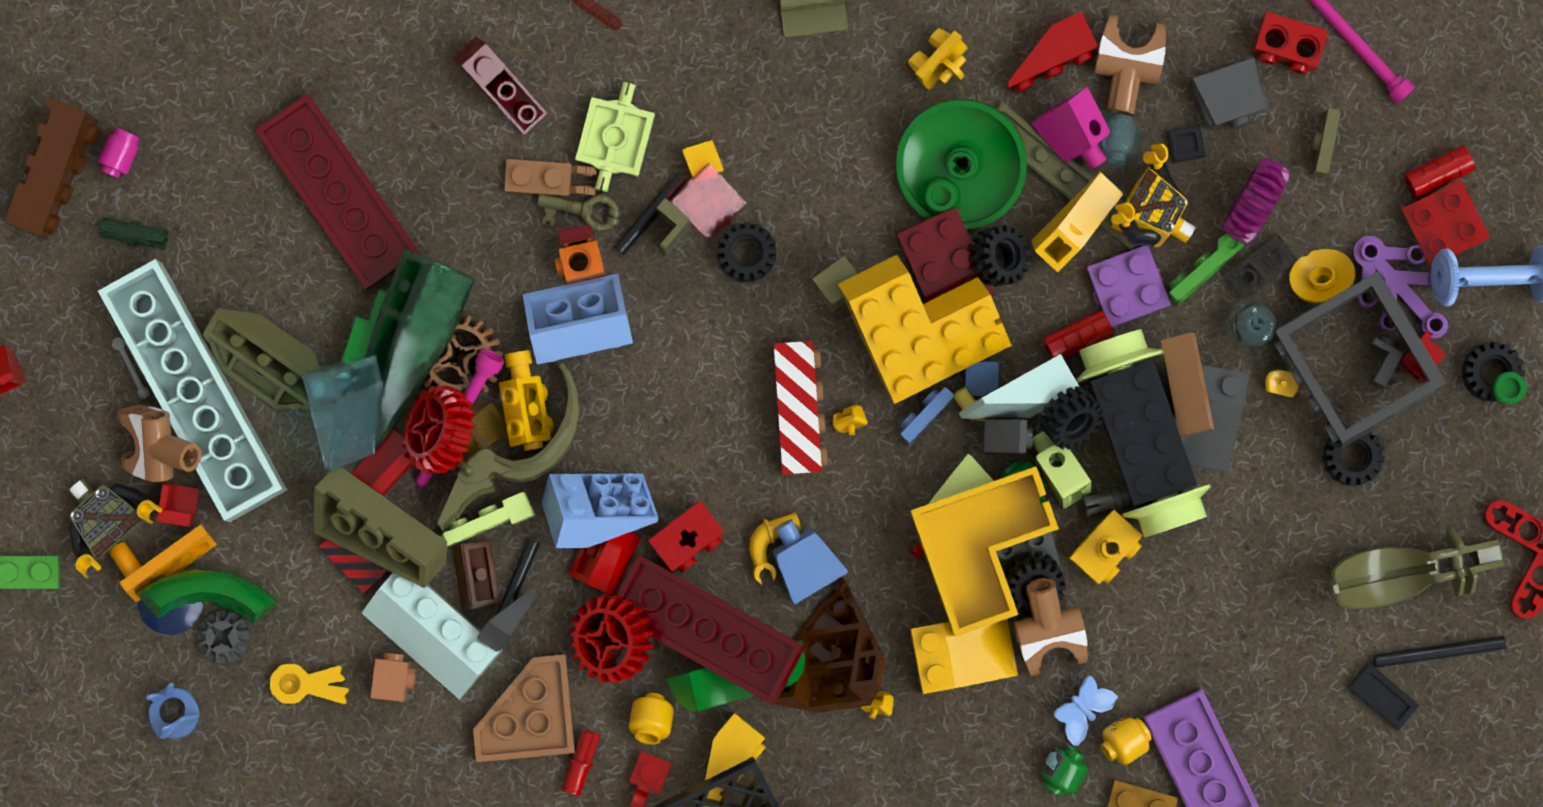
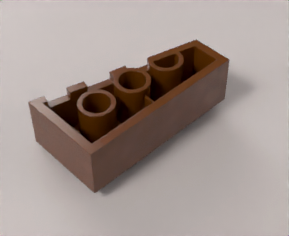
(52, 169)

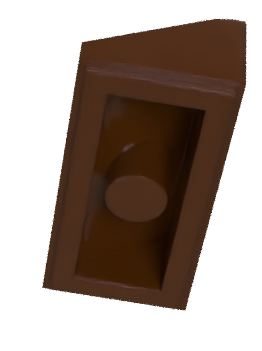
(475, 575)

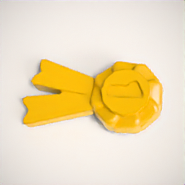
(292, 683)

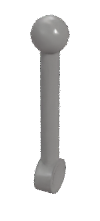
(119, 345)

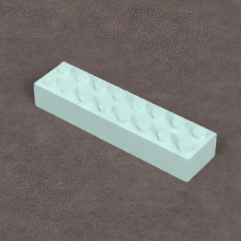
(192, 389)

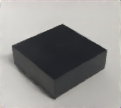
(1186, 144)

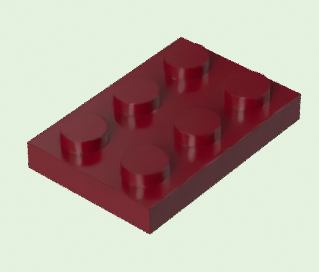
(939, 253)

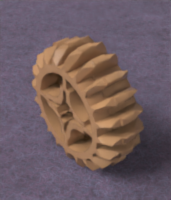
(473, 351)

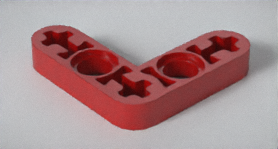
(1537, 560)

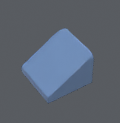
(982, 378)

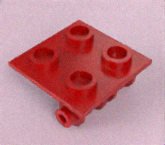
(1446, 221)

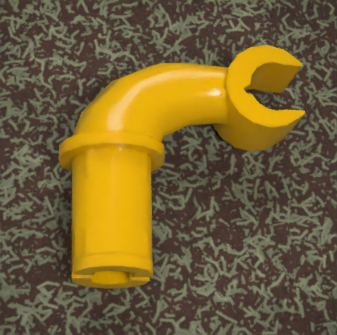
(761, 538)

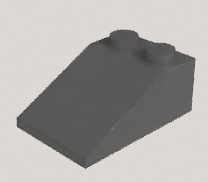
(1226, 399)

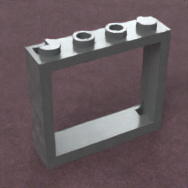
(1406, 332)

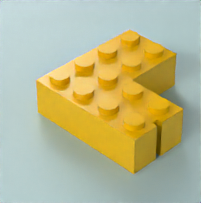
(920, 342)
(963, 539)

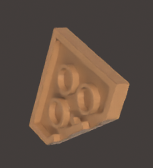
(530, 715)

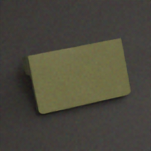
(812, 17)
(677, 220)

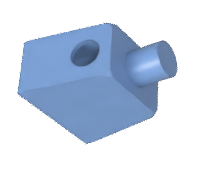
(805, 561)

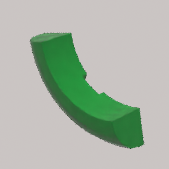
(208, 586)
(706, 689)

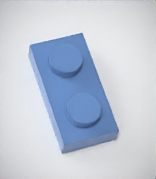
(934, 403)

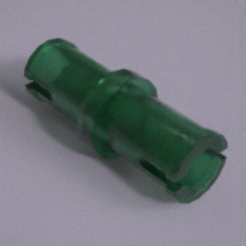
(133, 233)

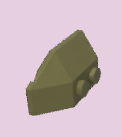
(261, 357)

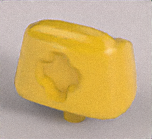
(1281, 383)
(853, 419)
(881, 705)

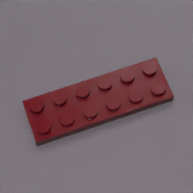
(336, 190)
(712, 630)

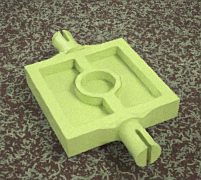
(615, 137)

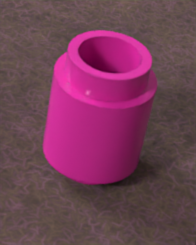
(118, 153)

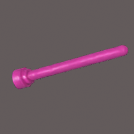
(1396, 85)
(487, 365)

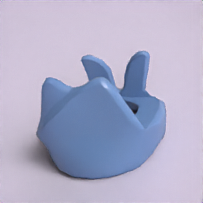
(183, 725)

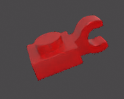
(649, 776)

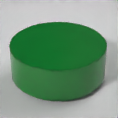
(941, 194)
(1508, 388)

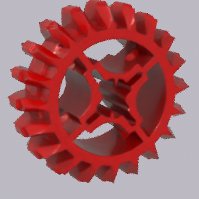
(438, 429)
(598, 651)

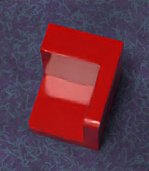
(1409, 364)
(178, 505)

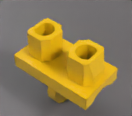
(943, 62)

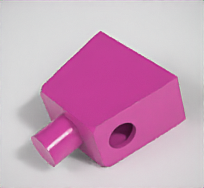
(1075, 128)

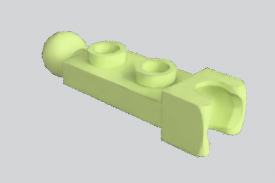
(515, 509)

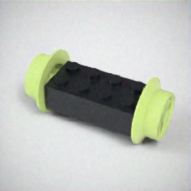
(1142, 433)

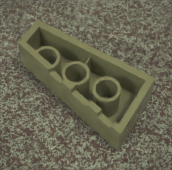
(376, 528)

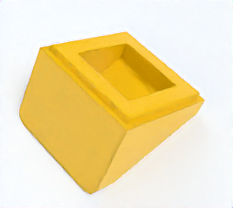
(700, 155)

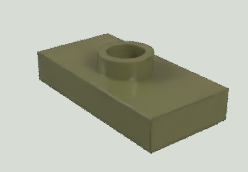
(1324, 142)

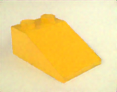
(962, 660)

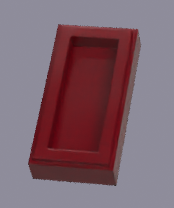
(576, 236)

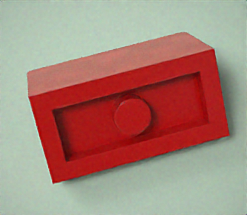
(386, 466)
(605, 563)

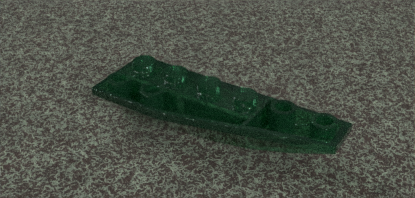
(414, 329)

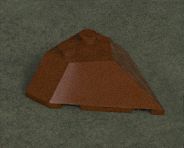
(840, 658)

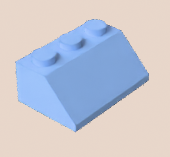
(577, 319)

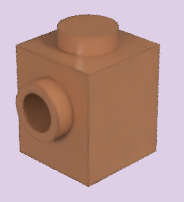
(392, 678)

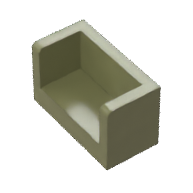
(827, 283)

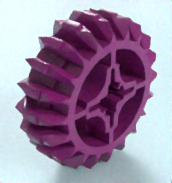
(1256, 200)

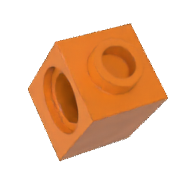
(594, 268)

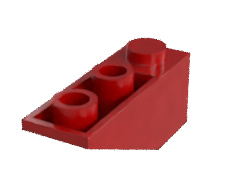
(1062, 44)

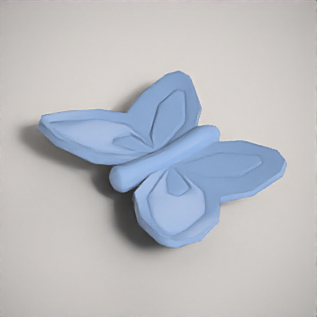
(1075, 713)

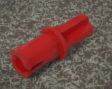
(581, 762)

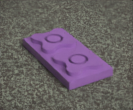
(1198, 754)

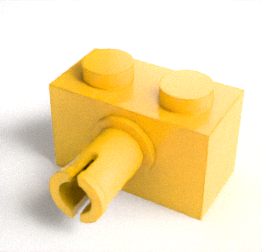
(1106, 547)

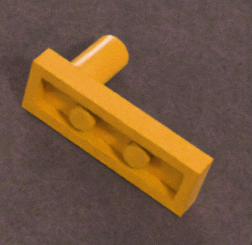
(167, 562)

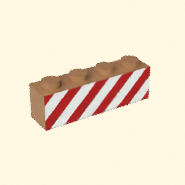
(798, 408)

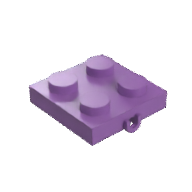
(1128, 286)

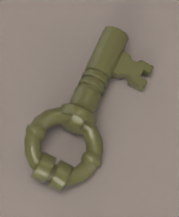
(583, 209)

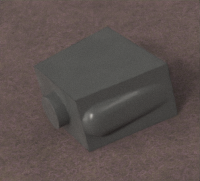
(1229, 95)

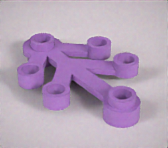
(1397, 281)

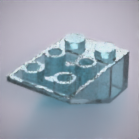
(345, 409)

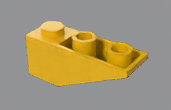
(1076, 222)
(731, 746)

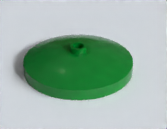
(957, 130)

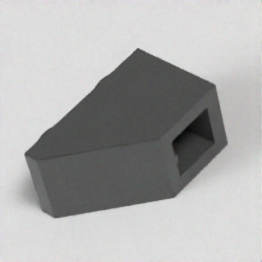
(1006, 437)

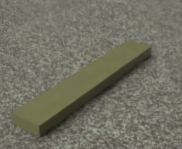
(1064, 176)

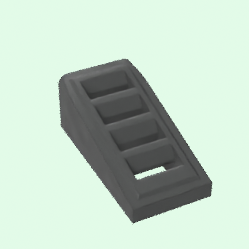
(503, 624)

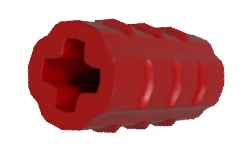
(1439, 172)
(1078, 335)

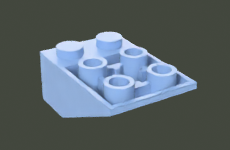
(596, 507)

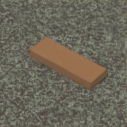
(1187, 384)

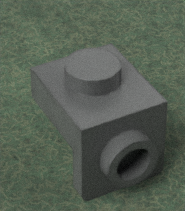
(1387, 370)

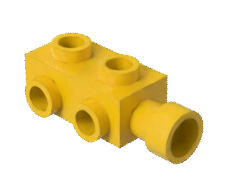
(525, 404)

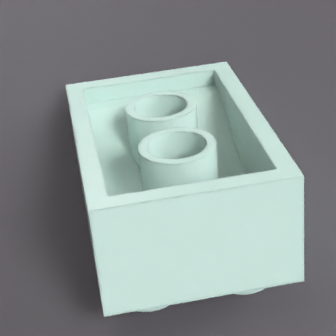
(1026, 394)

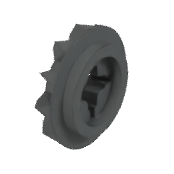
(238, 637)

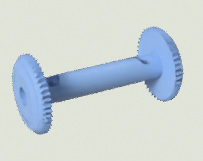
(1448, 276)

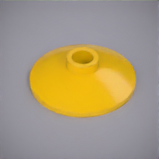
(1321, 266)

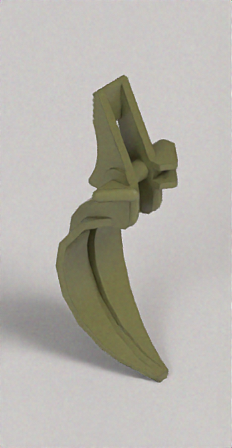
(484, 465)
(1397, 573)

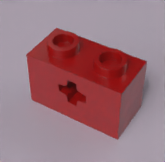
(668, 539)

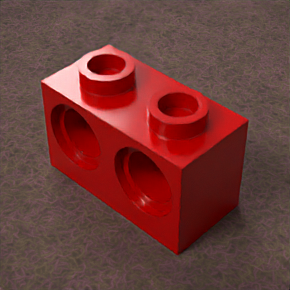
(1290, 33)

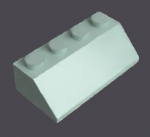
(431, 632)

